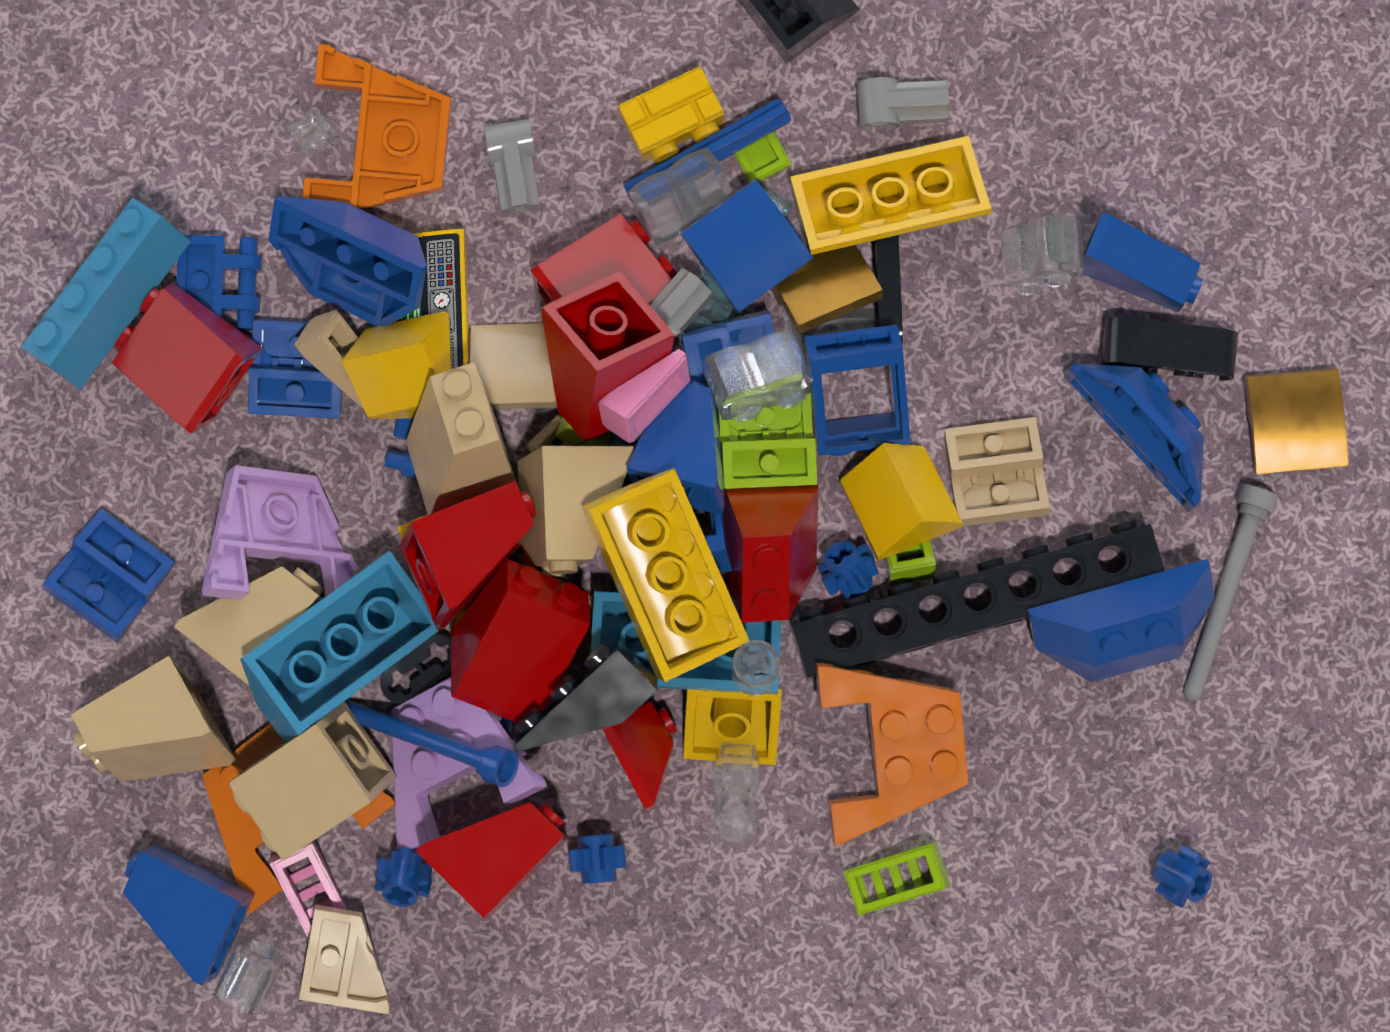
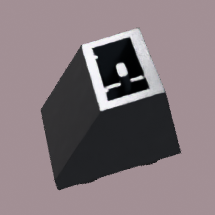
(797, 24)

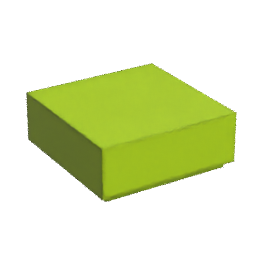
(762, 159)

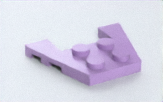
(274, 519)
(425, 771)

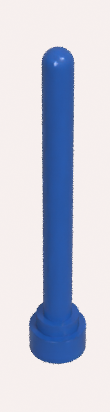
(494, 763)

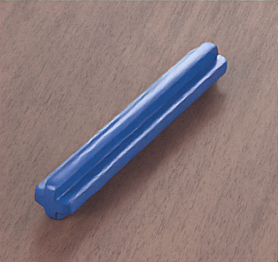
(732, 138)

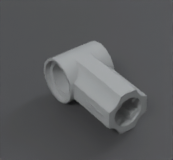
(891, 103)
(512, 156)
(681, 303)

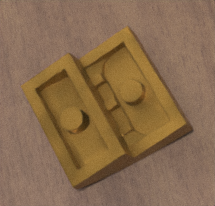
(827, 288)
(1296, 420)

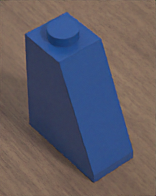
(1140, 264)
(689, 441)
(187, 908)

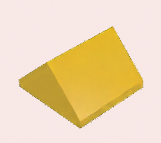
(395, 362)
(899, 499)
(731, 719)

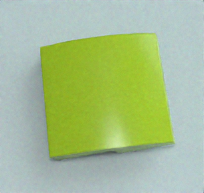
(770, 448)

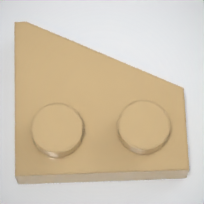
(342, 963)

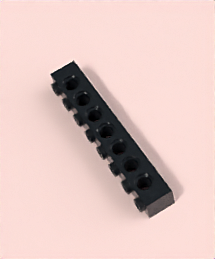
(811, 634)

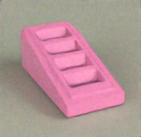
(642, 398)
(296, 897)

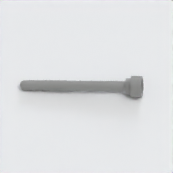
(1254, 508)

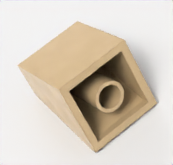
(457, 440)
(559, 484)
(235, 627)
(151, 727)
(312, 782)

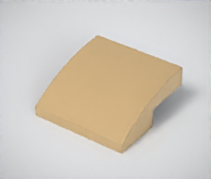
(513, 365)
(993, 452)

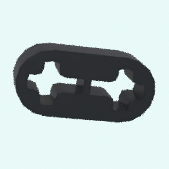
(413, 660)

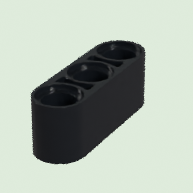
(1170, 346)

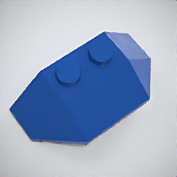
(350, 257)
(1148, 424)
(1125, 623)

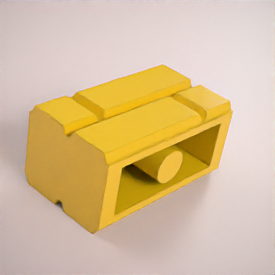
(672, 115)

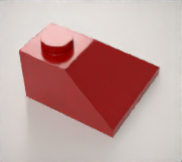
(644, 750)

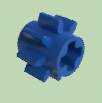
(848, 569)
(597, 858)
(1182, 876)
(403, 877)

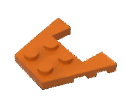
(398, 135)
(913, 744)
(240, 831)

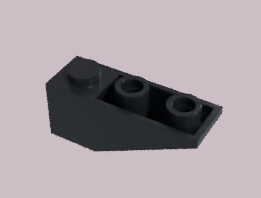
(598, 698)

